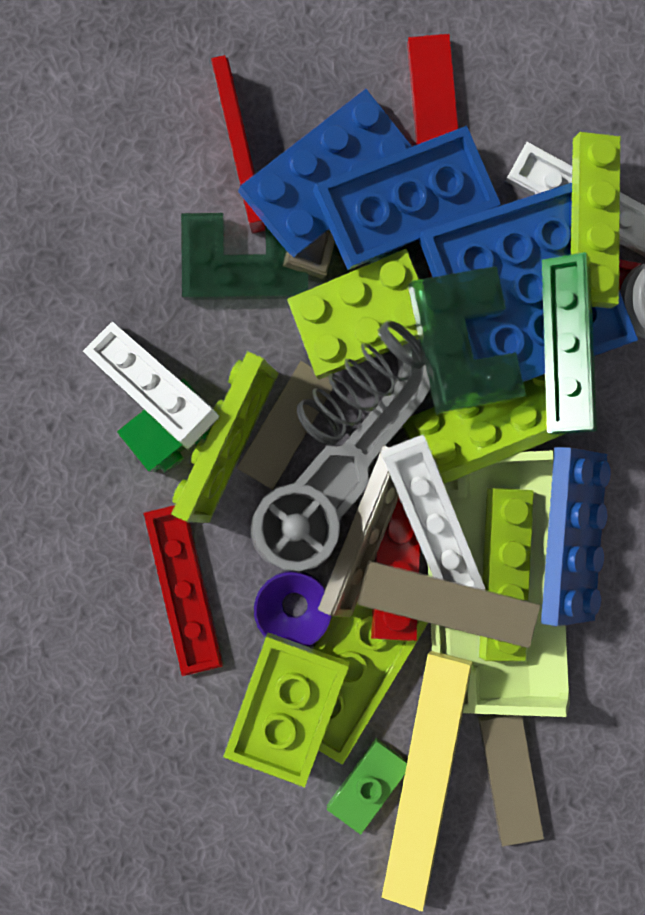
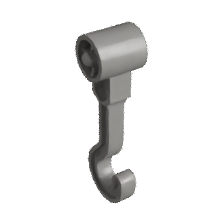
(300, 521)

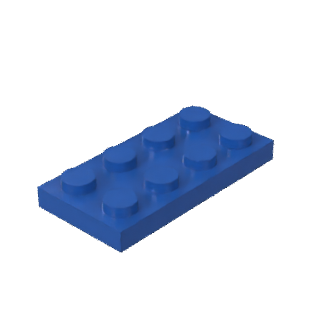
(344, 141)
(404, 194)
(574, 537)

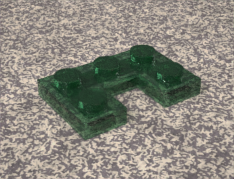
(217, 276)
(440, 315)

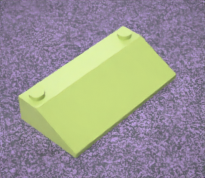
(541, 681)

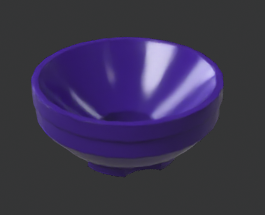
(274, 619)

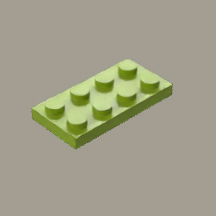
(483, 434)
(219, 453)
(368, 678)

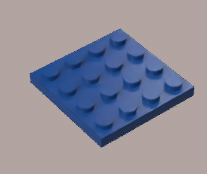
(516, 242)

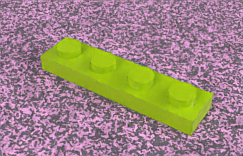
(597, 212)
(507, 558)

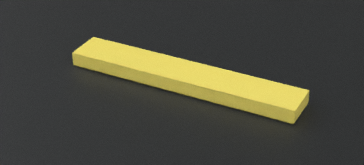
(426, 779)

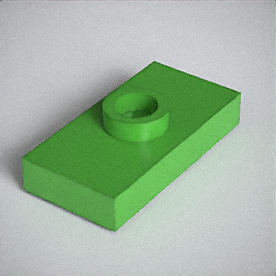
(368, 786)

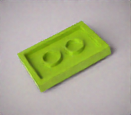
(351, 310)
(286, 709)

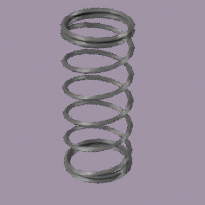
(395, 346)

